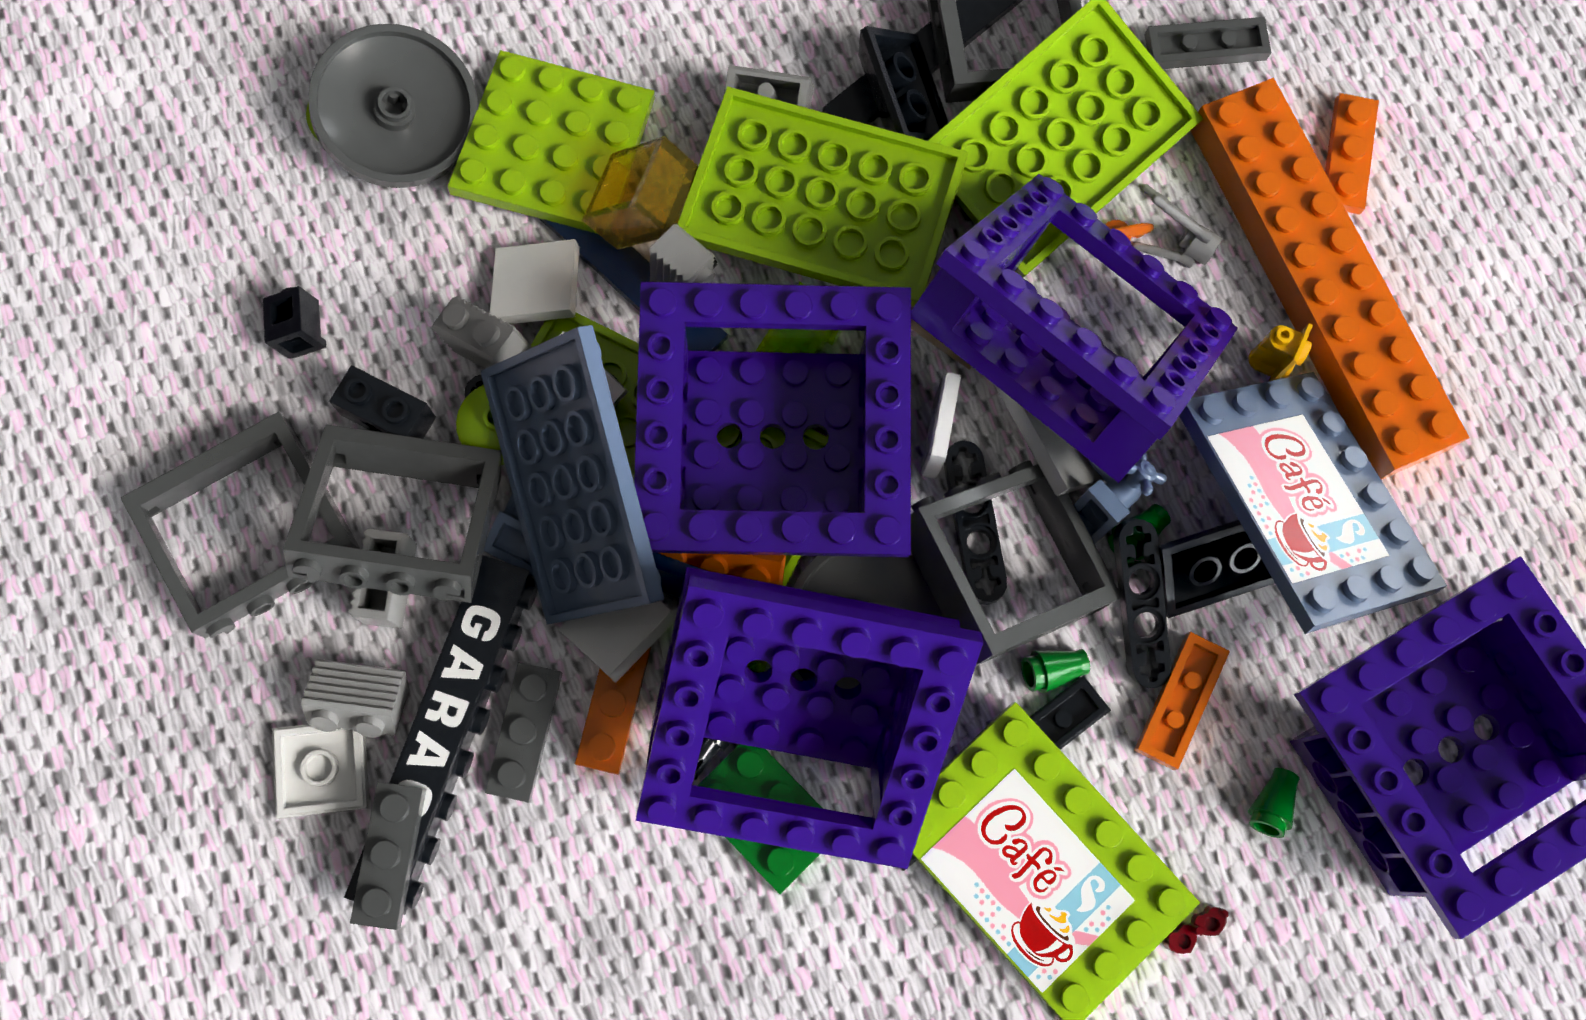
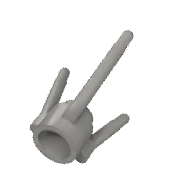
(1197, 240)

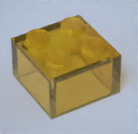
(640, 193)

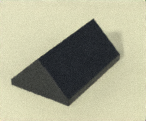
(901, 82)
(1210, 568)

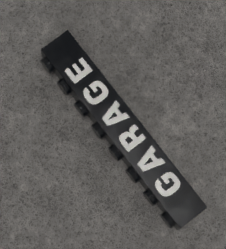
(456, 703)

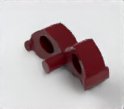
(1207, 923)

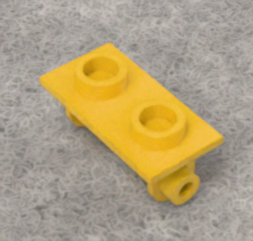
(1281, 351)

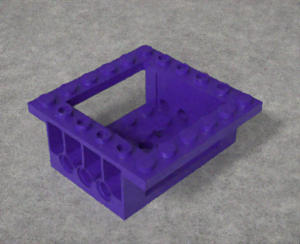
(1045, 357)
(791, 497)
(1481, 653)
(894, 721)

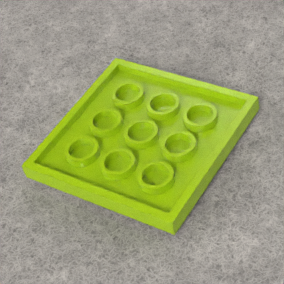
(546, 138)

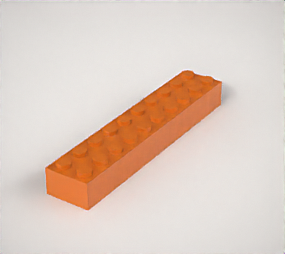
(1327, 279)

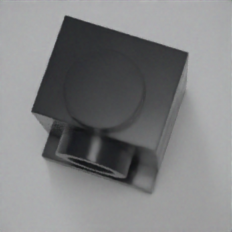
(292, 322)

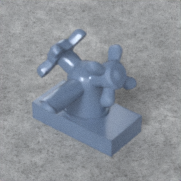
(1111, 501)

